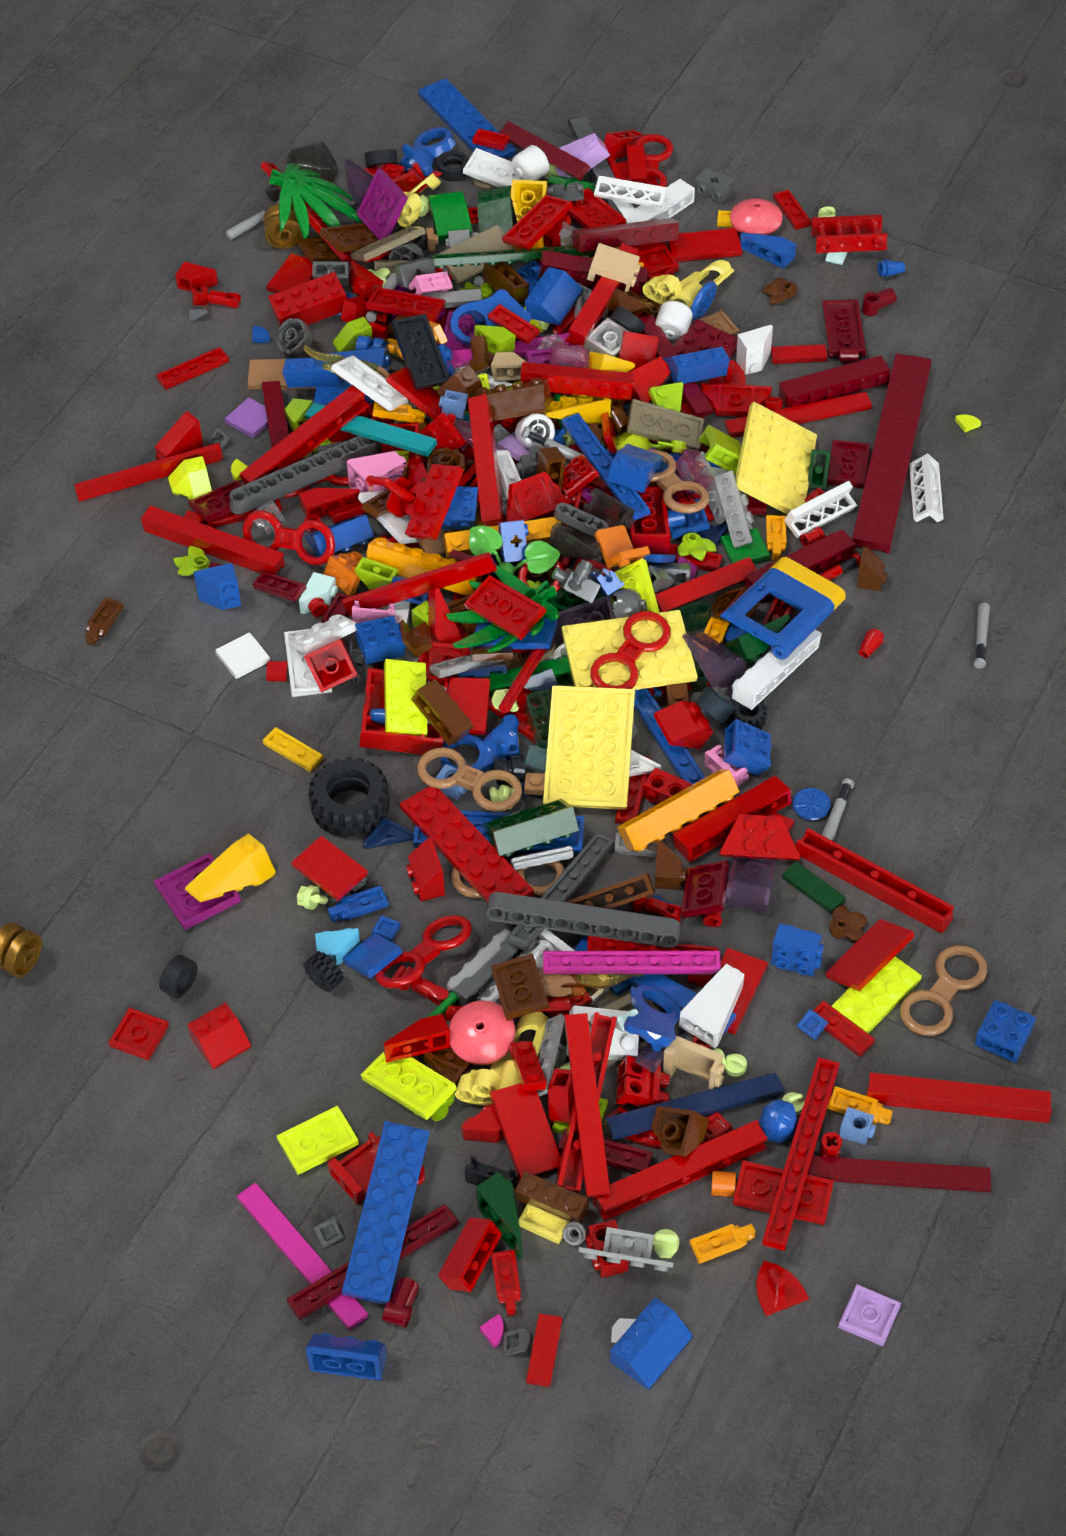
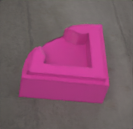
(493, 1330)

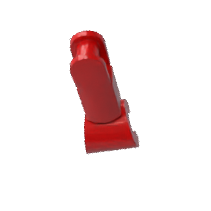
(215, 297)
(658, 908)
(423, 987)

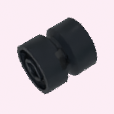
(514, 766)

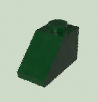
(819, 469)

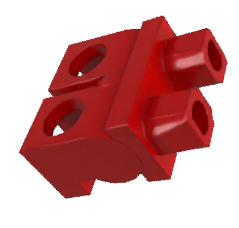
(640, 1085)

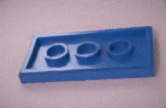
(541, 640)

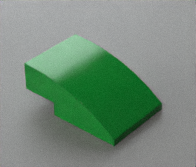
(449, 213)

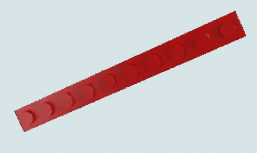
(800, 1154)

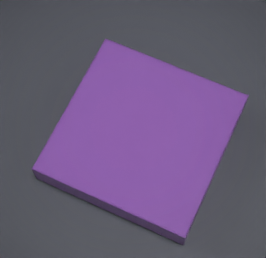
(248, 418)

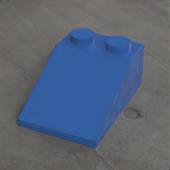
(634, 467)

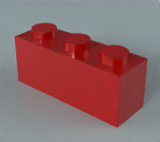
(470, 1254)

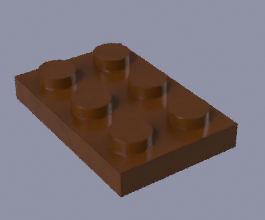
(519, 986)

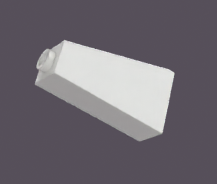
(712, 1007)

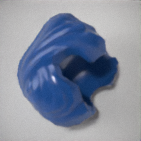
(778, 1121)

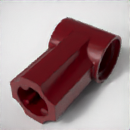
(875, 301)
(399, 1308)

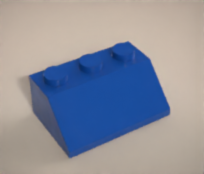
(553, 296)
(698, 365)
(308, 373)
(346, 533)
(650, 1344)
(346, 1356)

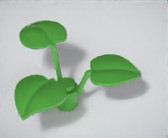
(538, 553)

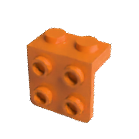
(618, 548)
(343, 569)

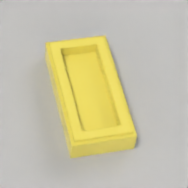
(542, 1223)

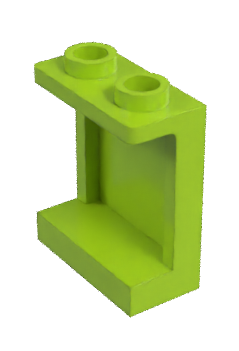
(723, 449)

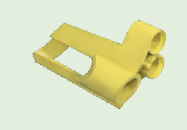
(413, 204)
(669, 288)
(477, 1084)

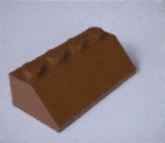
(518, 398)

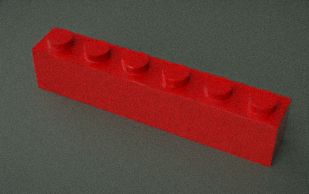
(581, 380)
(714, 827)

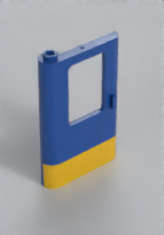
(798, 588)

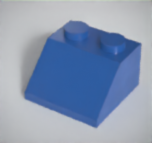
(218, 586)

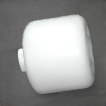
(530, 164)
(674, 319)
(538, 424)

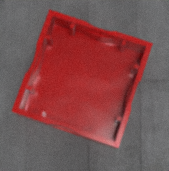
(374, 734)

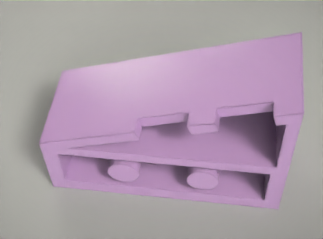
(587, 149)

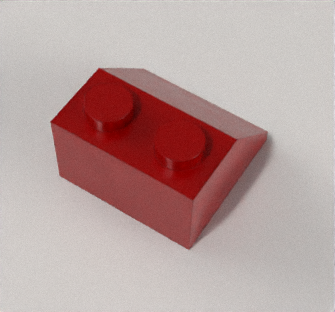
(331, 665)
(684, 725)
(426, 872)
(218, 1035)

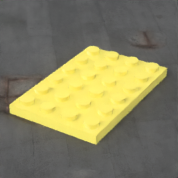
(774, 459)
(659, 668)
(589, 747)

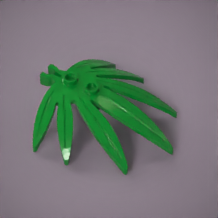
(304, 186)
(492, 632)

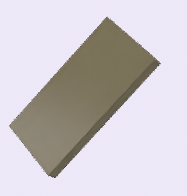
(485, 241)
(387, 243)
(664, 424)

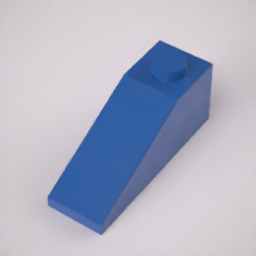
(770, 248)

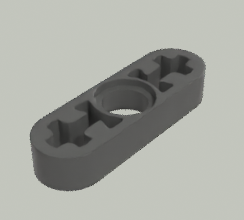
(564, 512)

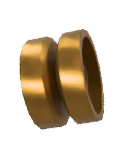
(290, 234)
(18, 949)

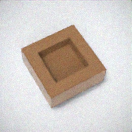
(432, 240)
(534, 784)

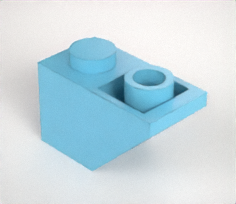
(337, 943)

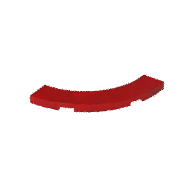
(716, 1127)

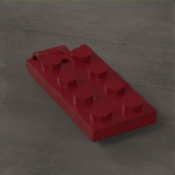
(843, 329)

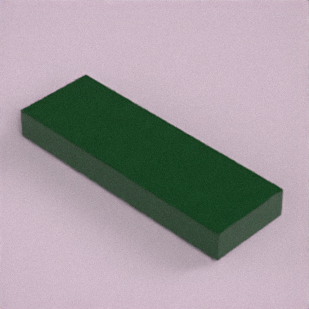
(813, 887)

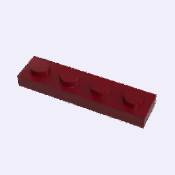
(621, 1155)

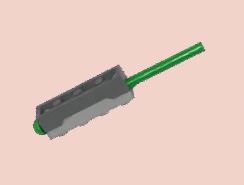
(477, 974)

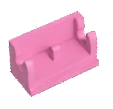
(431, 283)
(363, 614)
(715, 761)

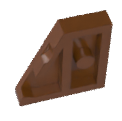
(447, 1064)

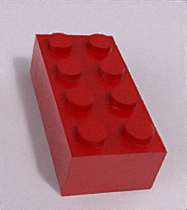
(309, 300)
(654, 528)

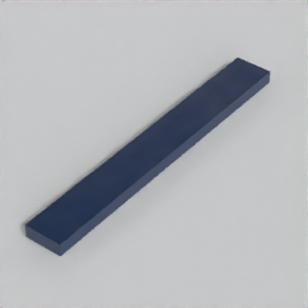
(704, 1103)

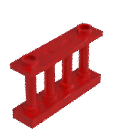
(848, 233)

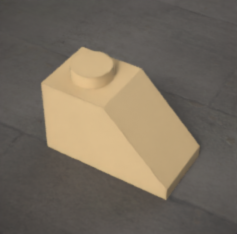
(506, 366)

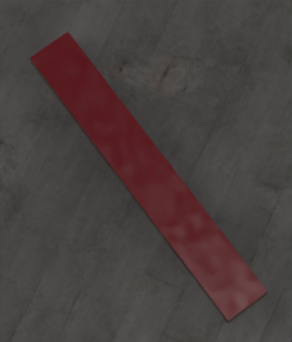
(892, 453)

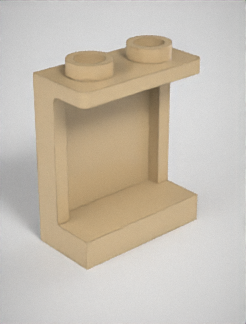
(614, 265)
(694, 1060)

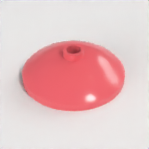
(756, 216)
(482, 1045)

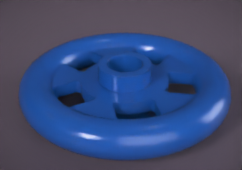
(703, 300)

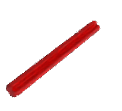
(521, 680)

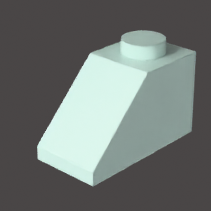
(318, 586)

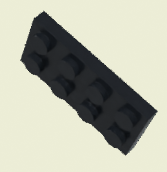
(420, 351)

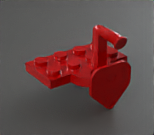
(424, 502)

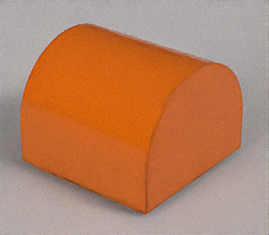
(723, 1184)

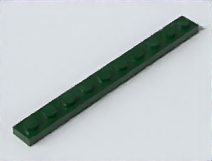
(507, 256)

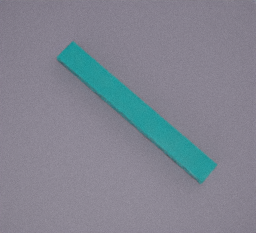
(384, 433)

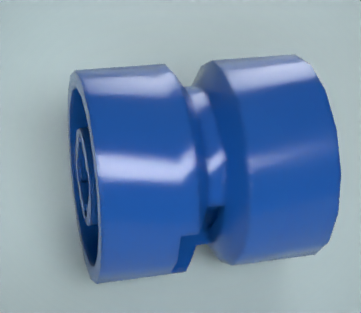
(365, 342)

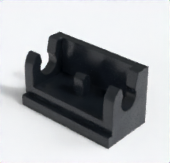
(479, 1172)

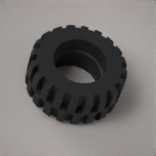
(345, 776)

